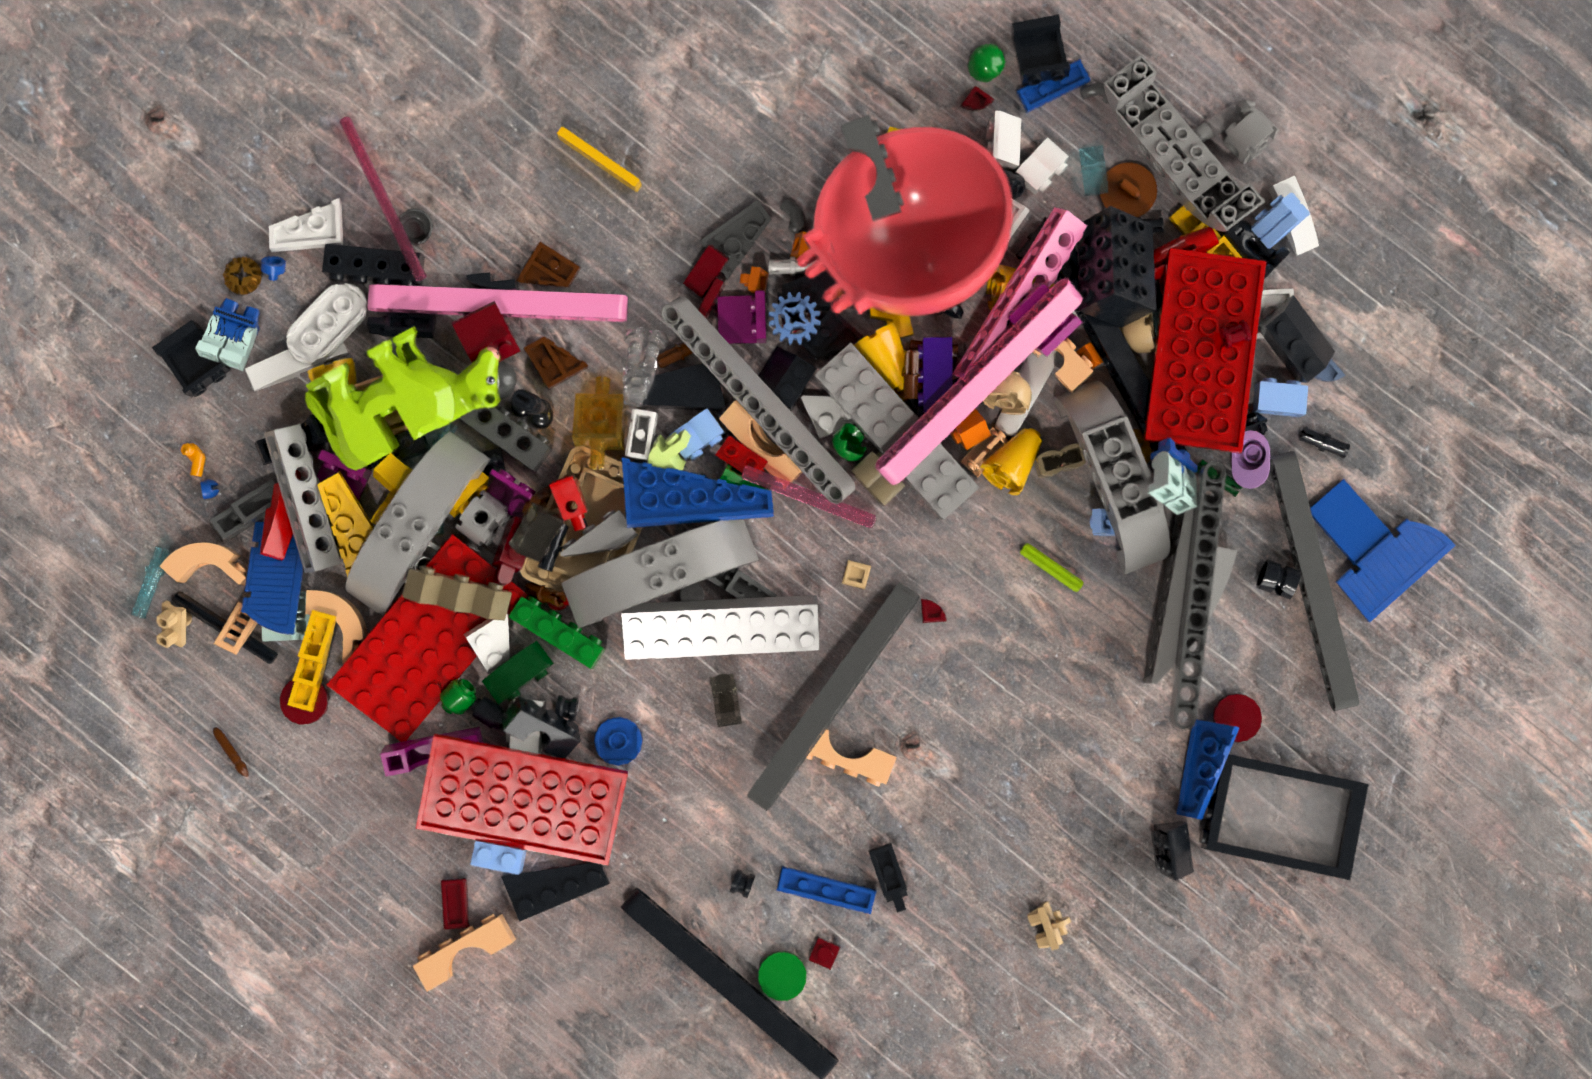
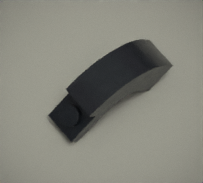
(315, 438)

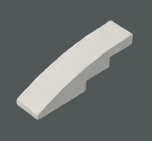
(283, 368)

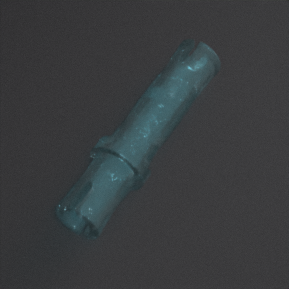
(150, 582)

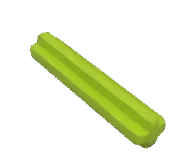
(1051, 567)

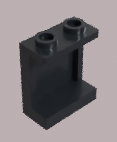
(1040, 50)
(183, 360)

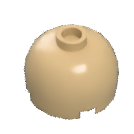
(1140, 335)
(1011, 395)

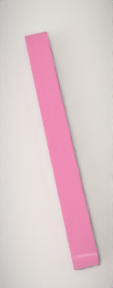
(510, 302)
(979, 381)

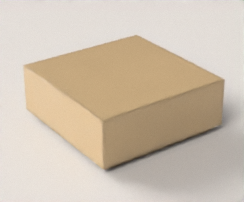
(856, 574)

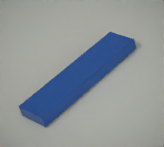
(826, 890)

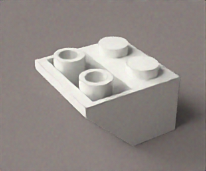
(1004, 138)

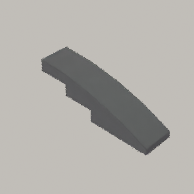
(740, 585)

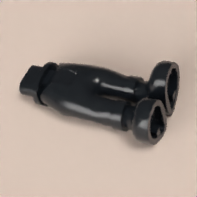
(1241, 235)
(528, 403)

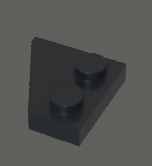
(831, 336)

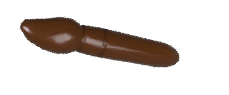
(240, 766)

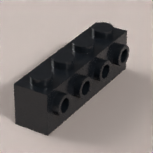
(368, 264)

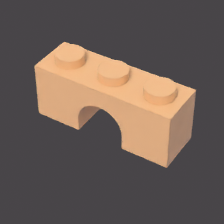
(1075, 368)

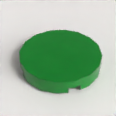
(782, 976)

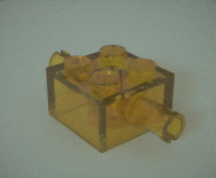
(588, 429)

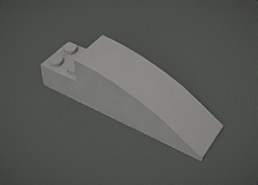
(1168, 617)

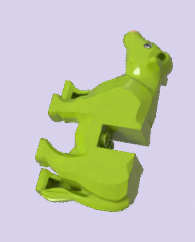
(420, 392)

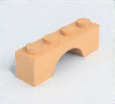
(753, 437)
(874, 765)
(437, 967)

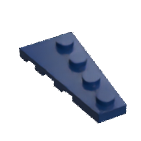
(1204, 762)

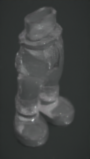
(639, 377)

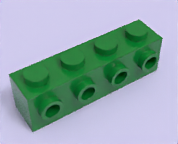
(557, 632)

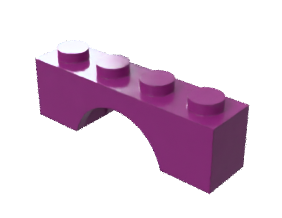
(410, 754)

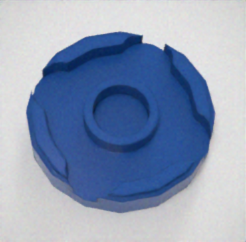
(618, 741)

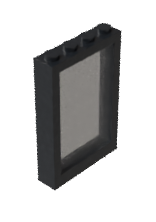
(1285, 817)

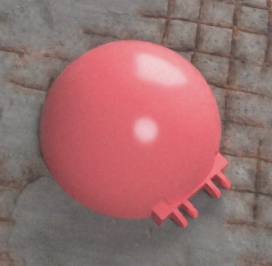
(931, 252)

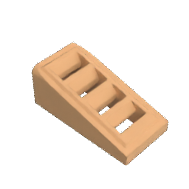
(245, 633)

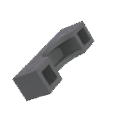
(862, 138)

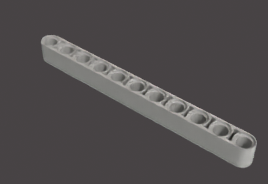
(758, 400)

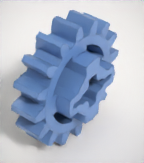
(804, 325)

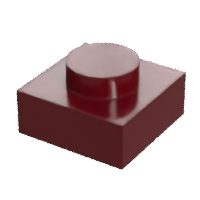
(824, 953)

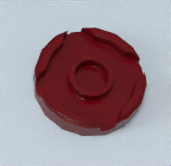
(1240, 712)
(299, 715)

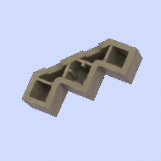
(457, 593)

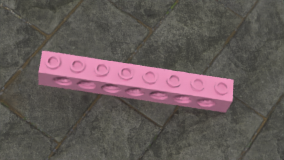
(1020, 285)

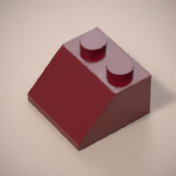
(486, 329)

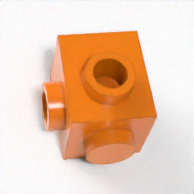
(971, 430)

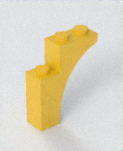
(393, 473)

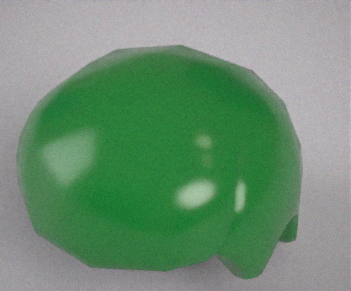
(986, 63)
(848, 442)

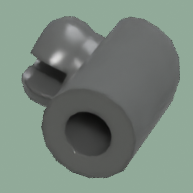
(1093, 90)
(796, 216)

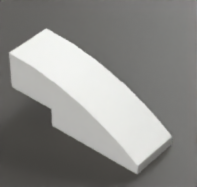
(1303, 236)

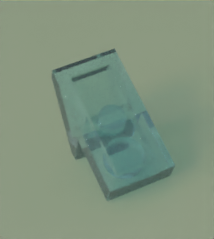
(1093, 170)

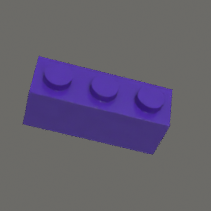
(935, 370)

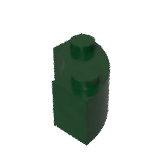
(517, 672)

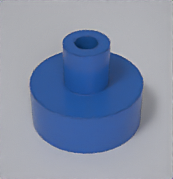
(273, 266)

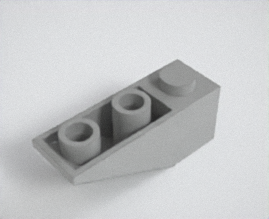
(607, 536)

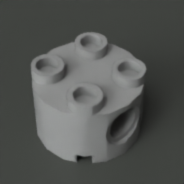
(1250, 135)
(471, 516)

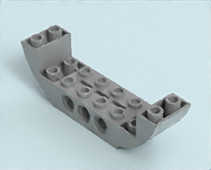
(1176, 150)
(1117, 473)

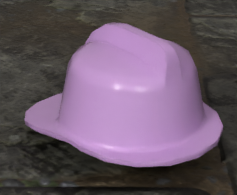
(1253, 464)

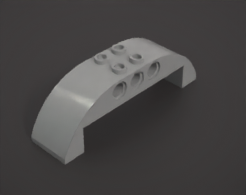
(412, 521)
(659, 570)

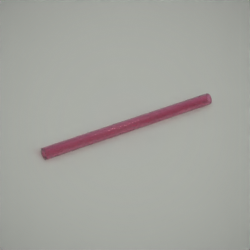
(383, 199)

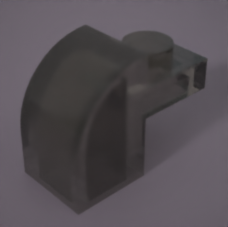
(725, 700)

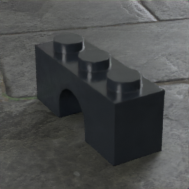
(527, 717)

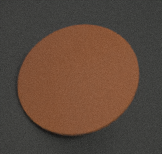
(1130, 189)

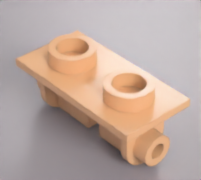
(983, 450)

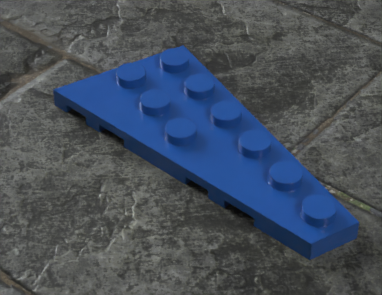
(680, 497)

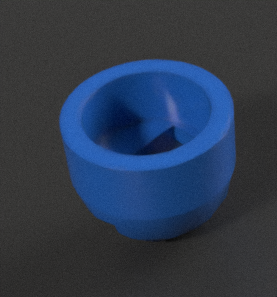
(207, 489)

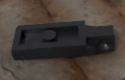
(397, 323)
(889, 875)

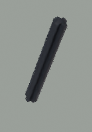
(217, 623)

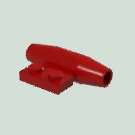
(1198, 241)

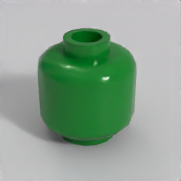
(458, 696)

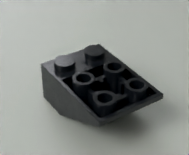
(1173, 849)

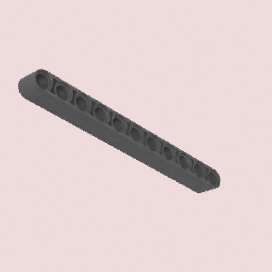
(1313, 581)
(1190, 606)
(832, 697)

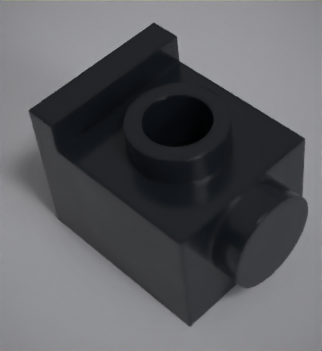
(416, 448)

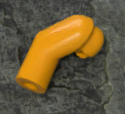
(196, 456)

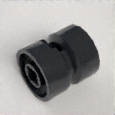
(1281, 580)

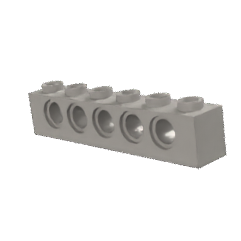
(292, 490)

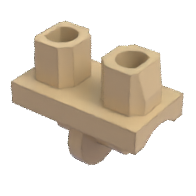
(173, 624)
(1044, 916)

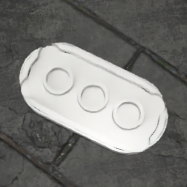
(326, 323)

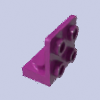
(742, 318)
(1058, 334)
(356, 479)
(509, 493)

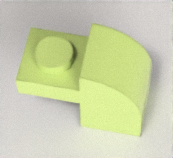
(666, 451)

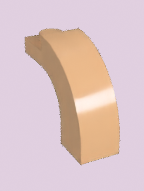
(189, 558)
(346, 615)

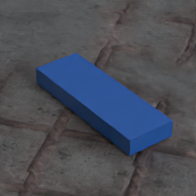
(1047, 91)

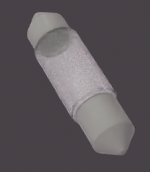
(1220, 122)

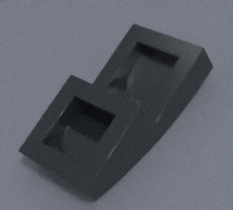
(486, 281)

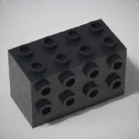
(1116, 267)

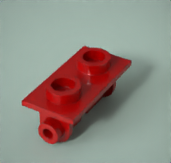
(739, 455)

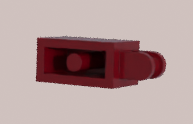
(506, 559)

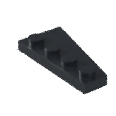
(545, 889)

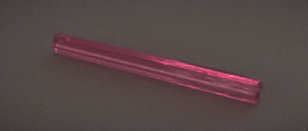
(807, 496)

